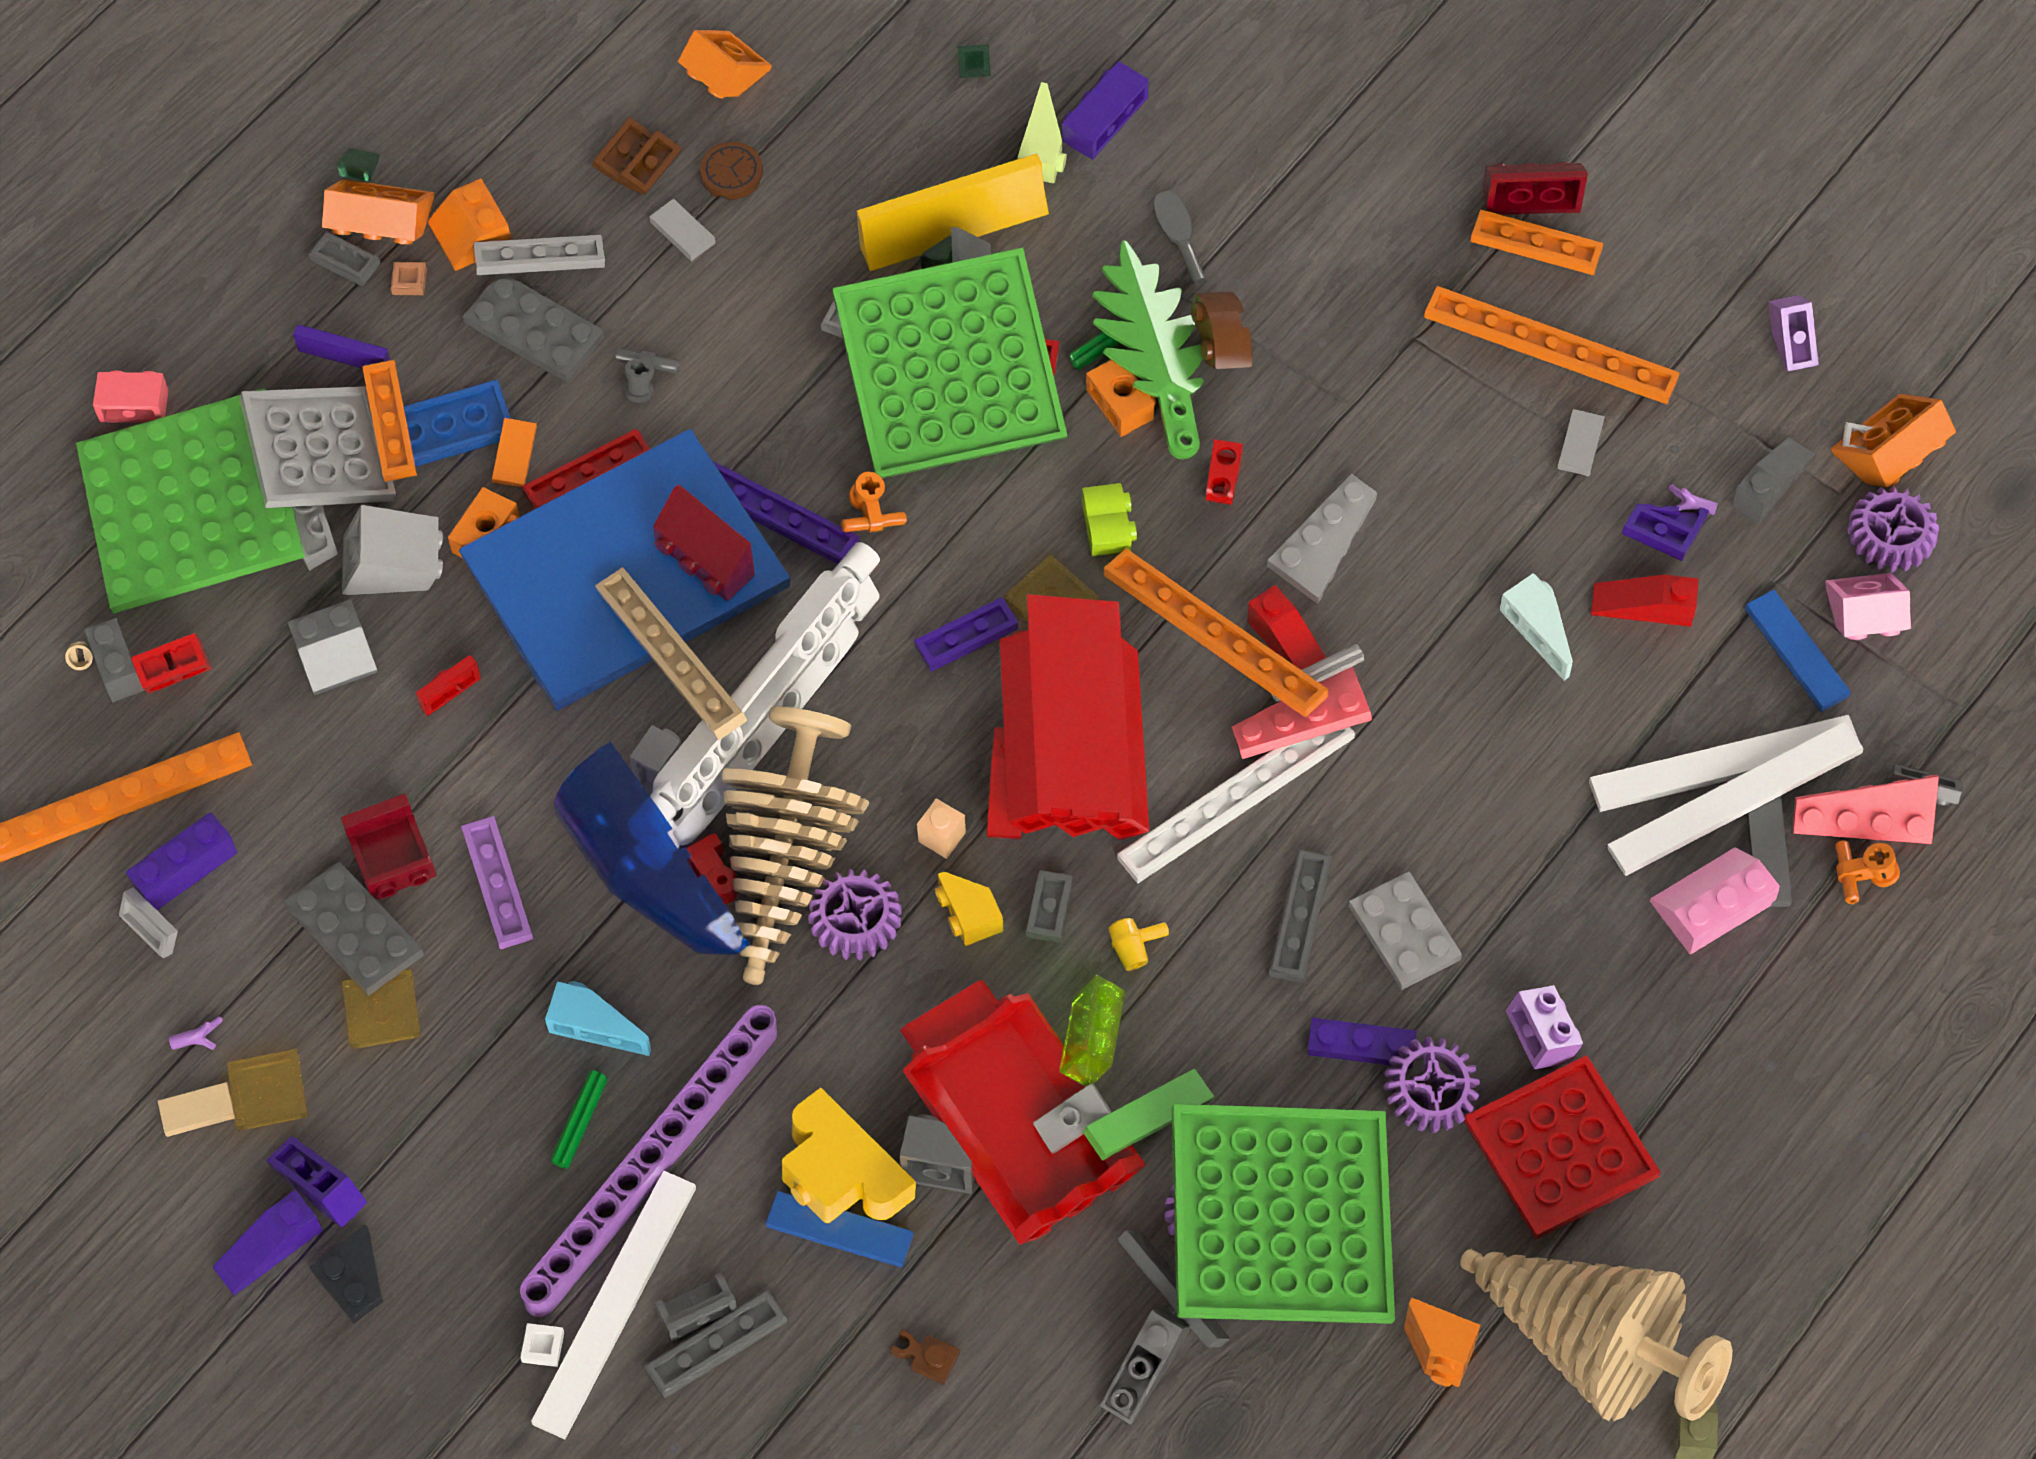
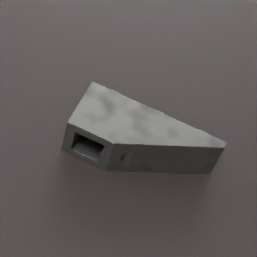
(1145, 1364)

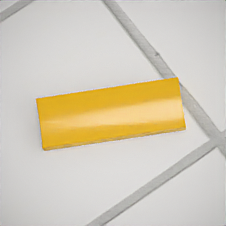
(973, 203)

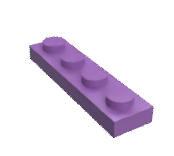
(497, 882)

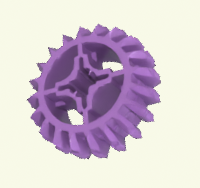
(1913, 535)
(877, 900)
(1459, 1080)

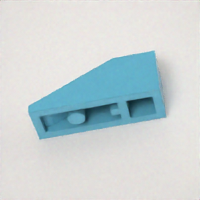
(587, 1017)

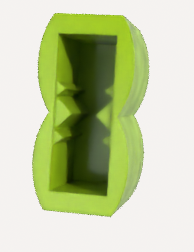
(1107, 519)

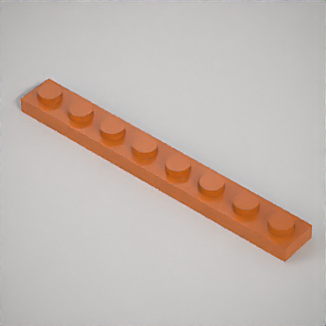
(1552, 345)
(1216, 632)
(122, 795)

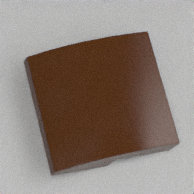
(636, 156)

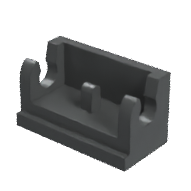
(696, 1308)

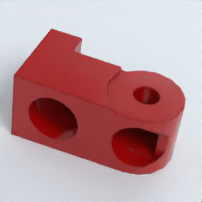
(1224, 471)
(706, 860)

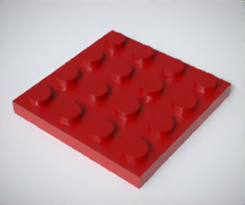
(1561, 1147)

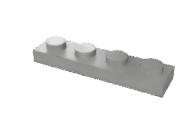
(539, 254)

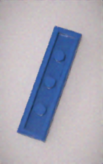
(1797, 650)
(846, 1232)

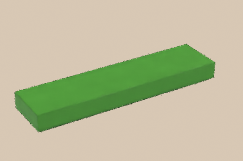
(1145, 1114)

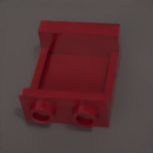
(388, 847)

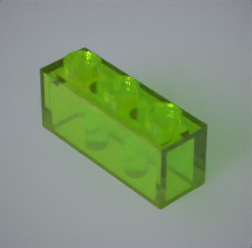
(1092, 1031)

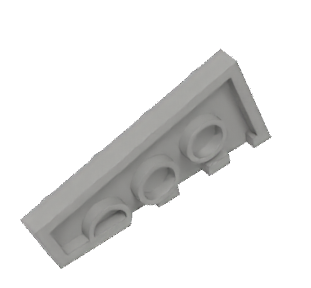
(315, 535)
(1316, 548)

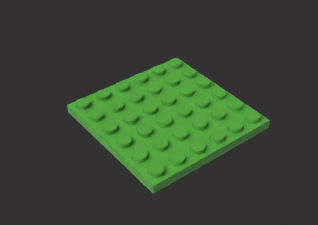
(949, 363)
(181, 506)
(1282, 1214)

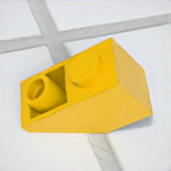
(971, 908)

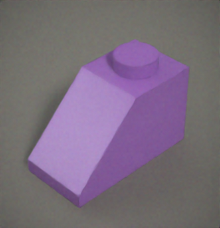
(1794, 332)

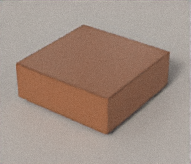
(408, 278)

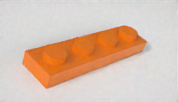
(1537, 242)
(389, 421)

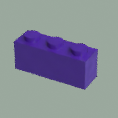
(1104, 110)
(182, 861)

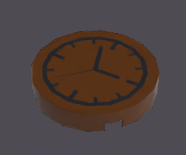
(731, 170)

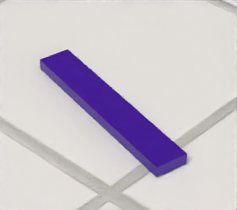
(789, 518)

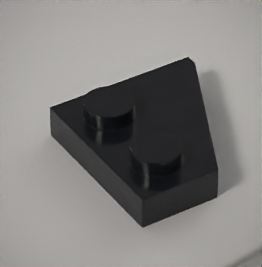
(351, 1275)

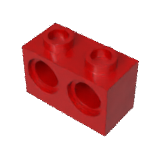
(171, 663)

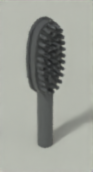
(1177, 227)

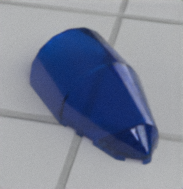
(636, 858)

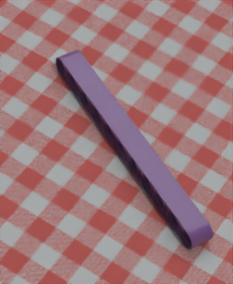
(647, 1174)

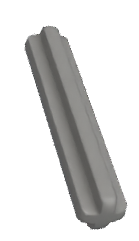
(1334, 664)

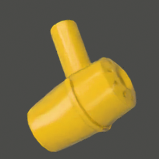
(1130, 940)

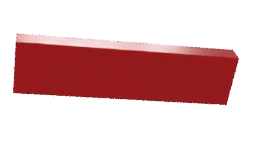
(584, 468)

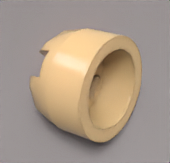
(72, 656)

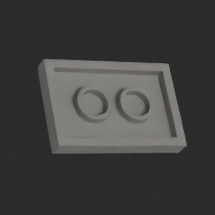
(1405, 930)

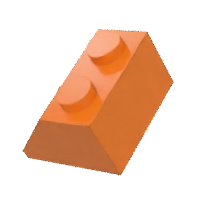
(722, 62)
(466, 218)
(1440, 1341)

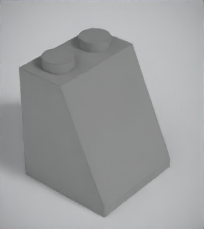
(390, 552)

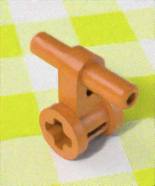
(869, 505)
(1864, 868)

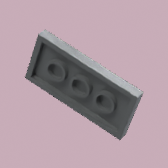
(534, 327)
(353, 928)

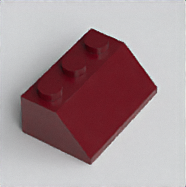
(1534, 188)
(703, 544)

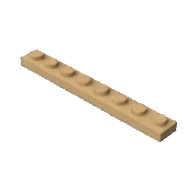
(671, 653)

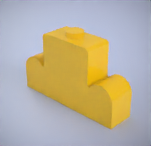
(841, 1164)

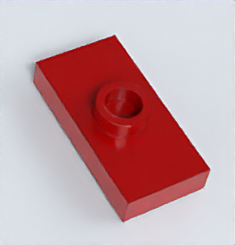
(448, 685)

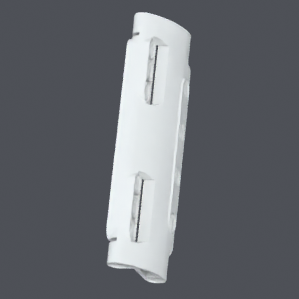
(790, 672)

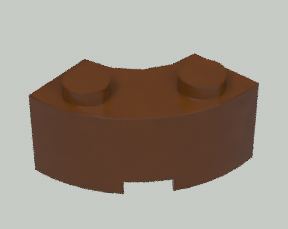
(1223, 338)

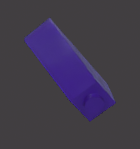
(317, 1181)
(268, 1242)

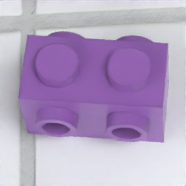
(1544, 1027)

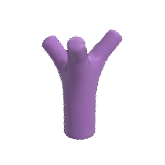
(1693, 502)
(195, 1036)

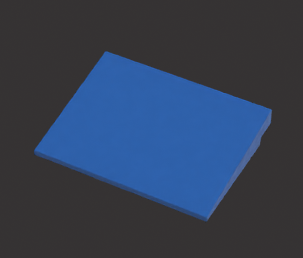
(548, 561)

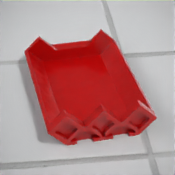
(1073, 721)
(989, 1077)

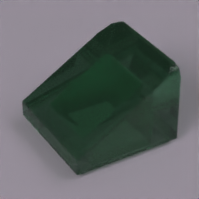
(974, 61)
(358, 164)
(938, 254)

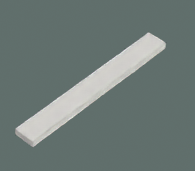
(1700, 767)
(1735, 798)
(1226, 803)
(613, 1305)

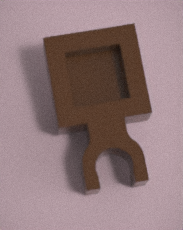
(931, 1358)

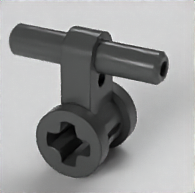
(641, 370)

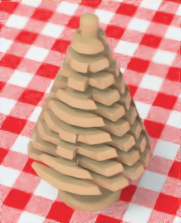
(785, 814)
(1605, 1328)

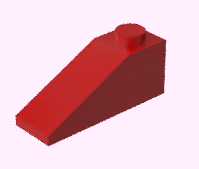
(1648, 599)
(1283, 628)
(998, 809)

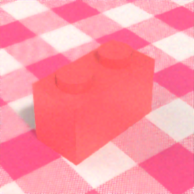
(130, 396)

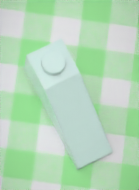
(1536, 616)

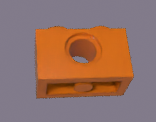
(1123, 412)
(485, 511)

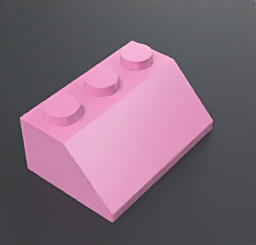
(1716, 898)

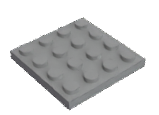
(314, 447)

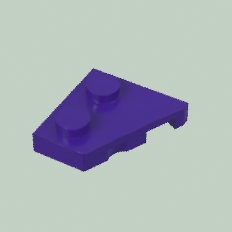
(1665, 528)

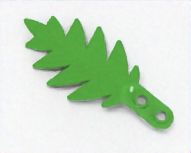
(1154, 343)

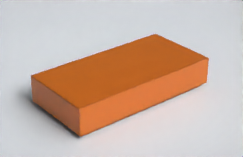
(514, 452)

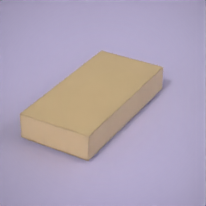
(196, 1109)

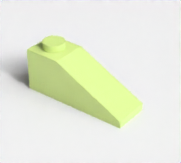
(1044, 136)

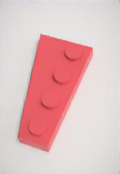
(1284, 726)
(1880, 812)

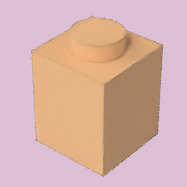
(941, 828)

